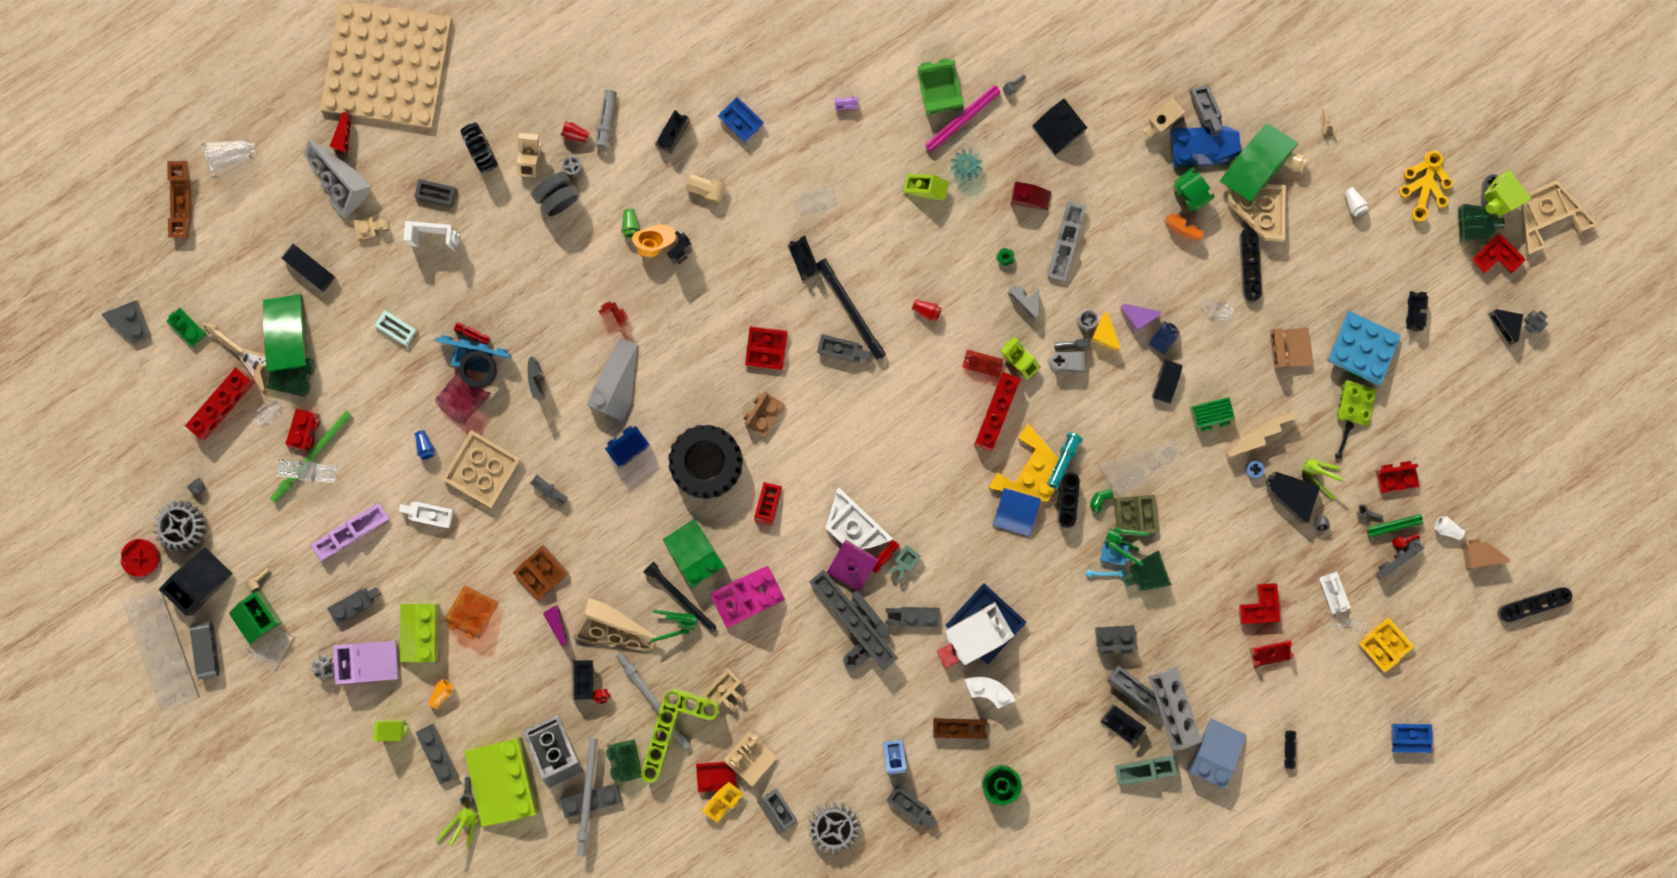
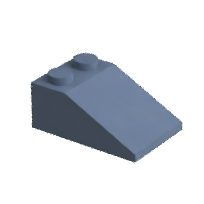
(1217, 753)

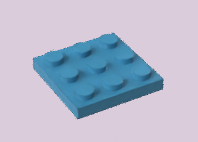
(1363, 348)

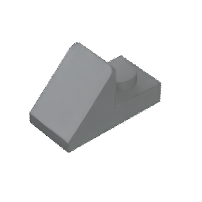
(1030, 304)

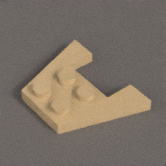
(1546, 207)

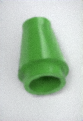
(629, 223)

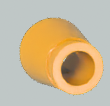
(440, 693)

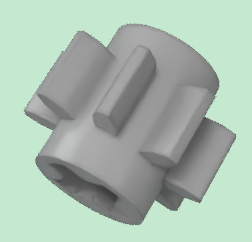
(323, 667)

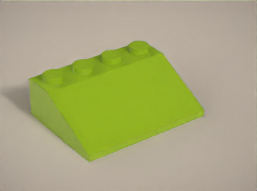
(501, 782)

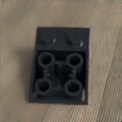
(195, 582)

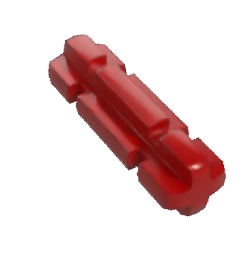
(471, 333)
(885, 555)

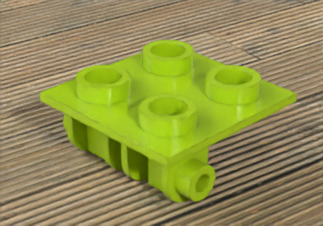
(1356, 403)

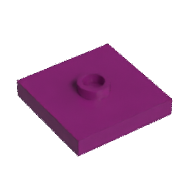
(852, 565)

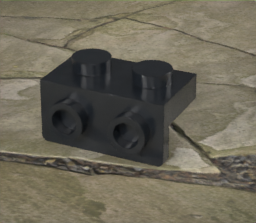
(681, 250)

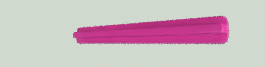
(963, 118)

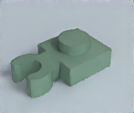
(907, 560)

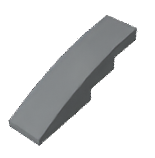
(1066, 240)

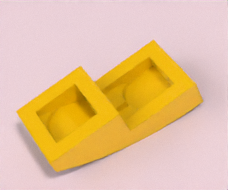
(725, 798)

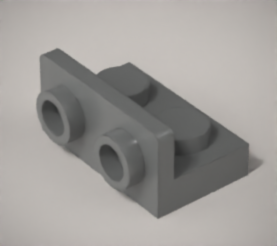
(1115, 638)

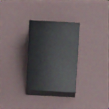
(1508, 324)

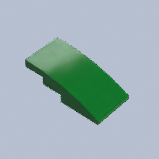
(1259, 162)
(284, 333)

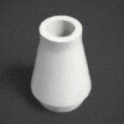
(1355, 202)
(1447, 527)

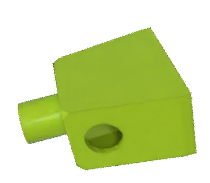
(1505, 194)

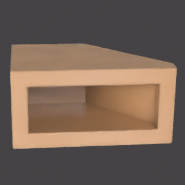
(1482, 554)

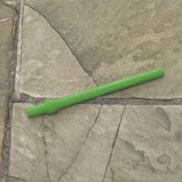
(286, 484)

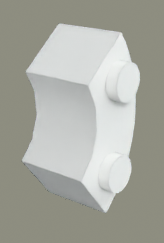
(989, 688)

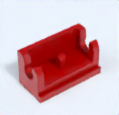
(1271, 653)

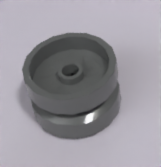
(555, 194)

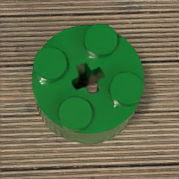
(1193, 189)
(1012, 786)

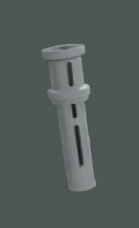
(604, 128)

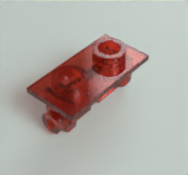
(983, 363)

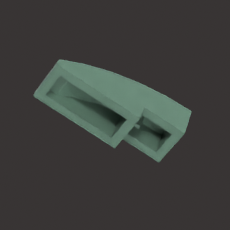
(1147, 769)

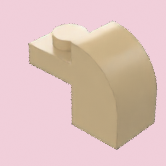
(529, 155)

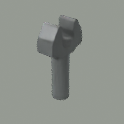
(1079, 344)

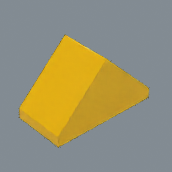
(1105, 334)

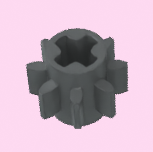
(1535, 321)

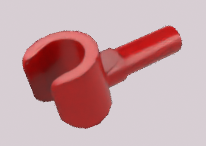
(1399, 542)

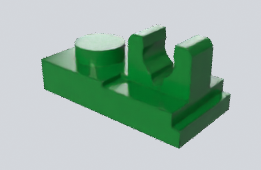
(186, 327)

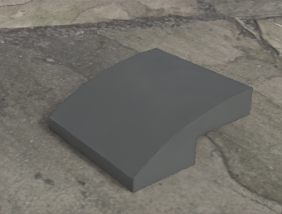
(534, 375)

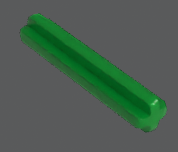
(1394, 525)

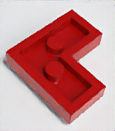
(1498, 250)
(1267, 608)

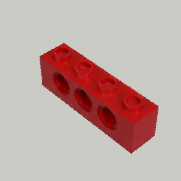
(220, 403)
(997, 411)

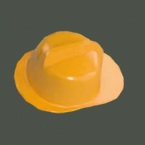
(653, 239)

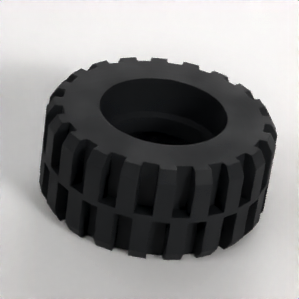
(679, 461)

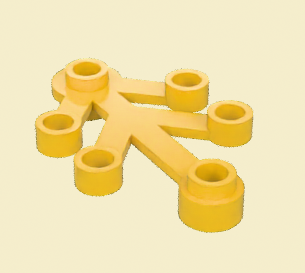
(1427, 184)

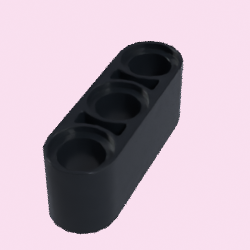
(308, 267)
(1074, 493)

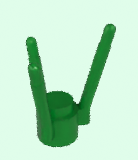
(1115, 539)
(684, 621)

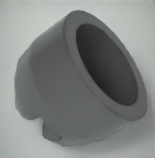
(196, 486)
(1321, 524)

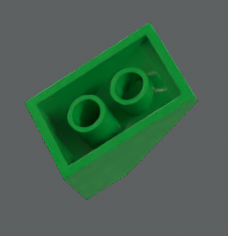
(693, 553)

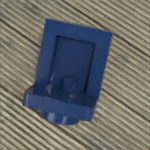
(1164, 337)

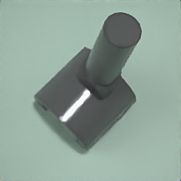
(1009, 86)
(1369, 513)
(466, 792)

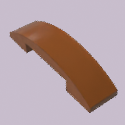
(180, 199)

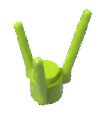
(1313, 467)
(466, 817)

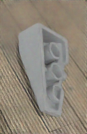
(343, 183)
(615, 385)

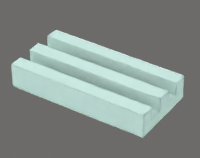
(409, 336)

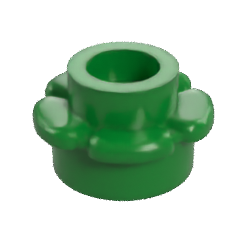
(1005, 252)

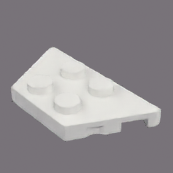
(852, 524)

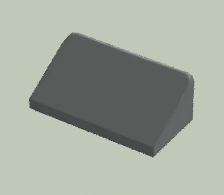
(777, 811)

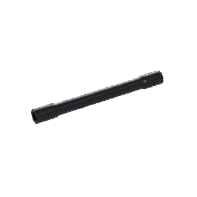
(829, 274)

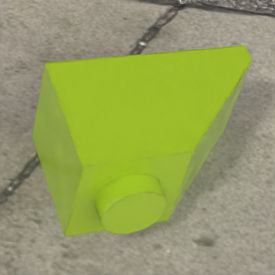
(926, 186)
(390, 730)

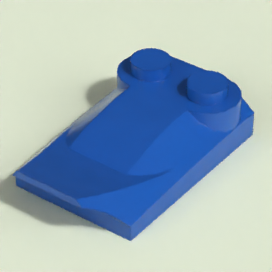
(1199, 148)

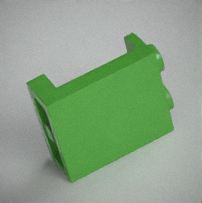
(939, 86)

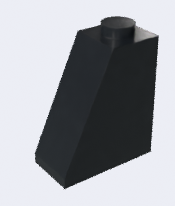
(1293, 494)

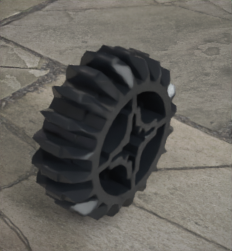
(479, 147)

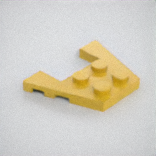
(1036, 471)

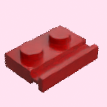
(714, 776)

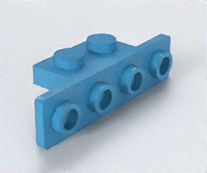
(464, 347)

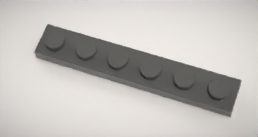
(853, 620)

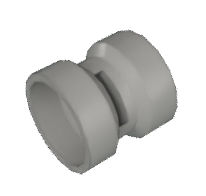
(1087, 320)

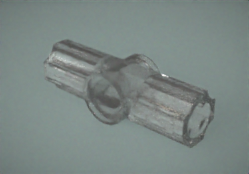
(307, 471)

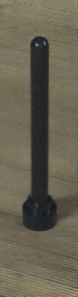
(653, 572)

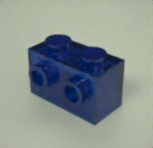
(627, 446)

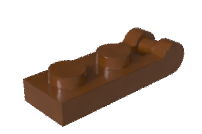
(959, 728)

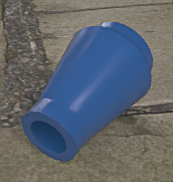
(424, 447)

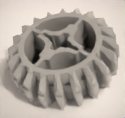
(169, 513)
(824, 813)

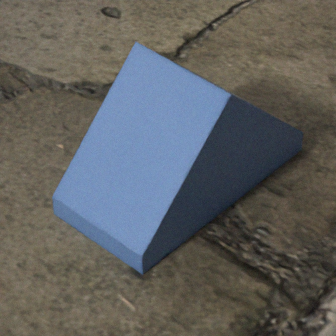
(894, 757)

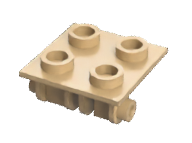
(750, 758)

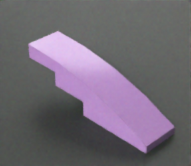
(349, 532)

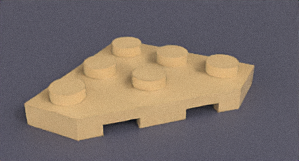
(1265, 213)

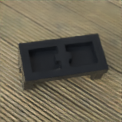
(672, 132)
(803, 258)
(582, 679)
(1123, 724)

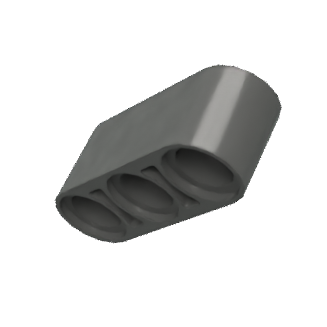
(204, 650)

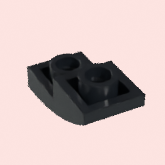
(1168, 381)

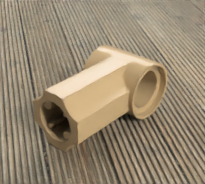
(710, 190)

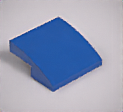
(1016, 511)

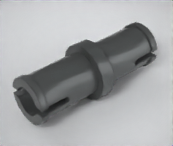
(548, 490)

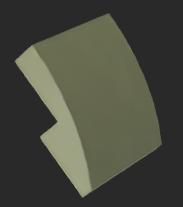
(1136, 513)

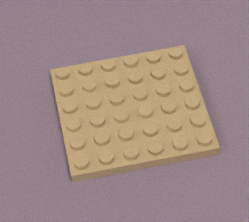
(386, 64)

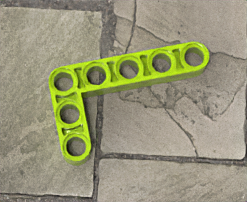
(668, 727)

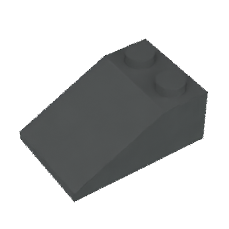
(553, 751)

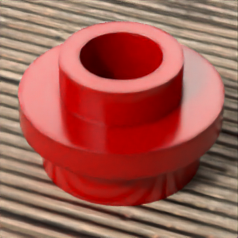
(601, 696)

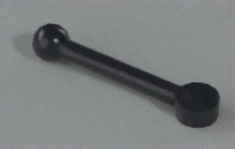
(1349, 426)

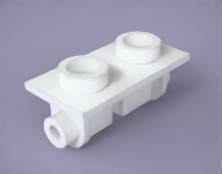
(1334, 593)

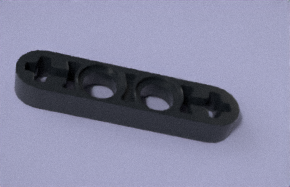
(1247, 264)
(1534, 604)

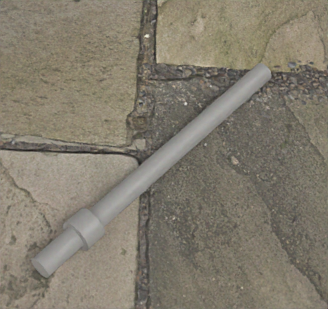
(630, 669)
(583, 835)

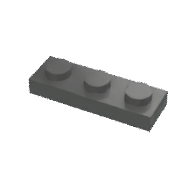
(1134, 690)
(437, 754)
(600, 798)

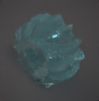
(971, 170)

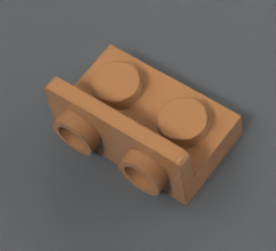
(763, 414)

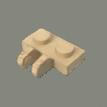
(722, 688)

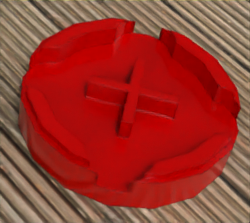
(140, 557)

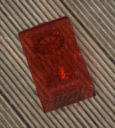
(619, 314)

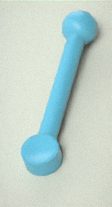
(1090, 573)

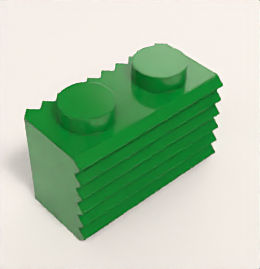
(1212, 413)

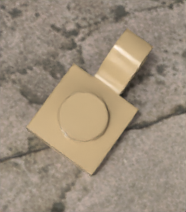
(367, 228)

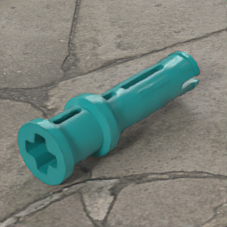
(1067, 452)

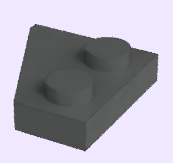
(129, 321)

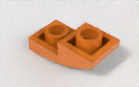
(1177, 224)

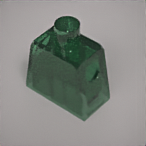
(1476, 223)
(1149, 575)

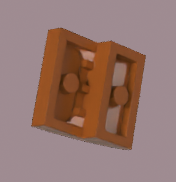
(540, 572)

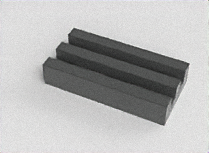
(432, 184)

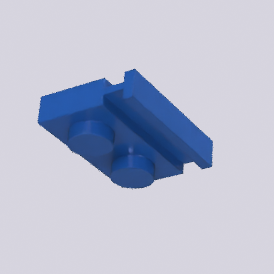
(741, 119)
(1411, 738)

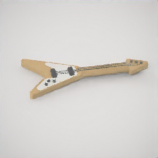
(252, 361)

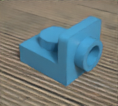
(1111, 555)

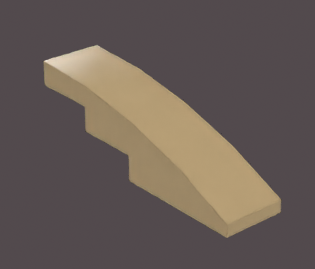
(1256, 438)

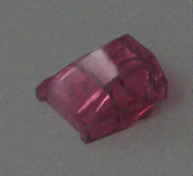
(460, 400)

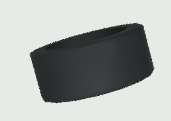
(478, 355)

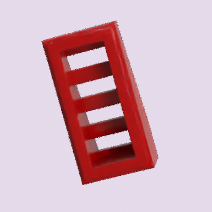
(341, 136)
(765, 519)

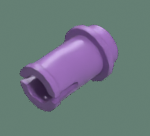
(846, 103)

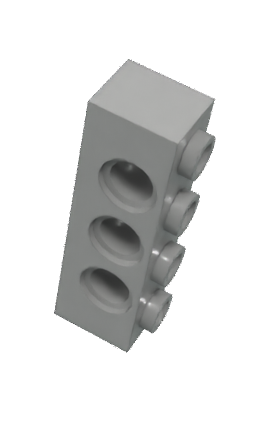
(1175, 709)

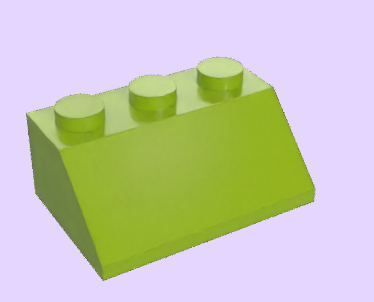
(419, 632)

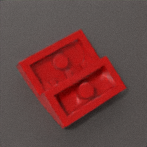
(766, 347)

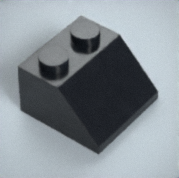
(1060, 126)

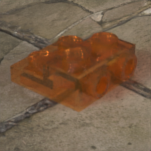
(471, 613)

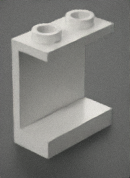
(413, 229)

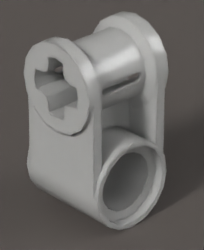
(1071, 361)

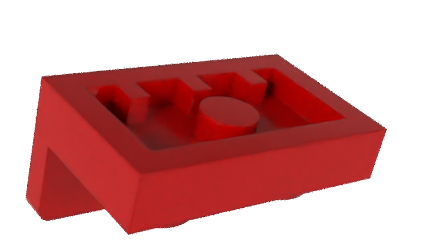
(303, 429)
(1397, 478)

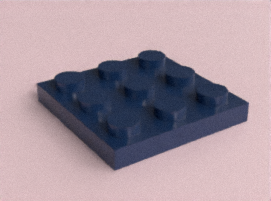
(979, 600)

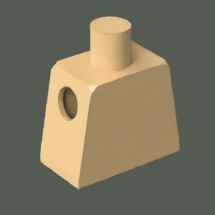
(1170, 112)

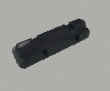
(1290, 749)

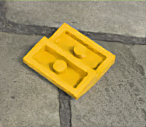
(1386, 644)

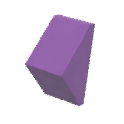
(1138, 316)

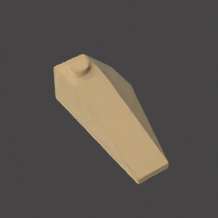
(606, 625)

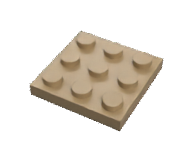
(481, 469)

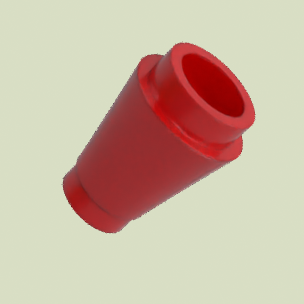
(574, 132)
(927, 309)

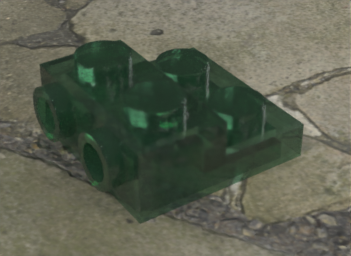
(292, 381)

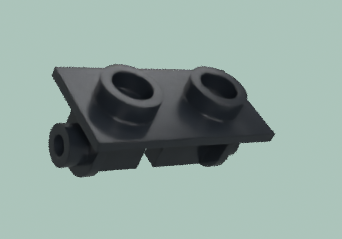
(1415, 319)

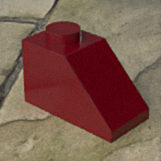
(1030, 196)

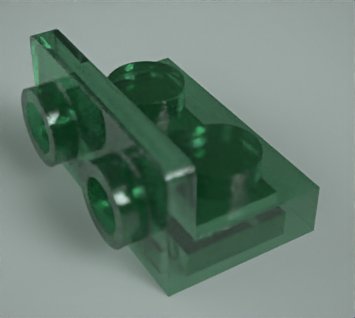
(624, 761)

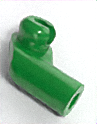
(1098, 499)

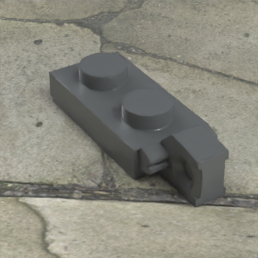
(1207, 108)
(842, 349)
(1400, 558)
(353, 604)
(911, 806)

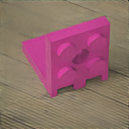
(747, 596)

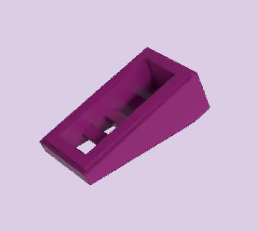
(555, 621)

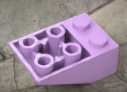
(365, 662)

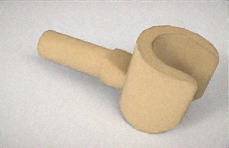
(1327, 123)
(253, 584)

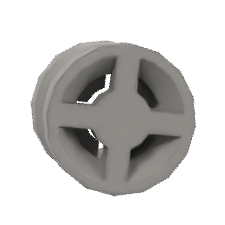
(571, 162)

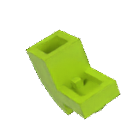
(1019, 359)

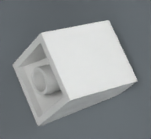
(979, 634)

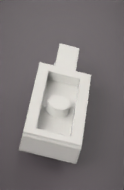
(428, 514)

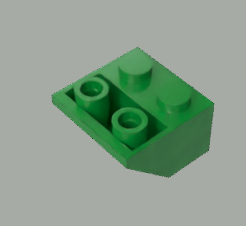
(255, 617)

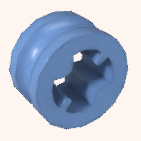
(1258, 465)

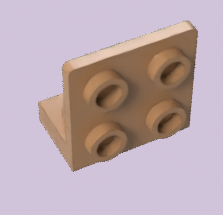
(1291, 348)

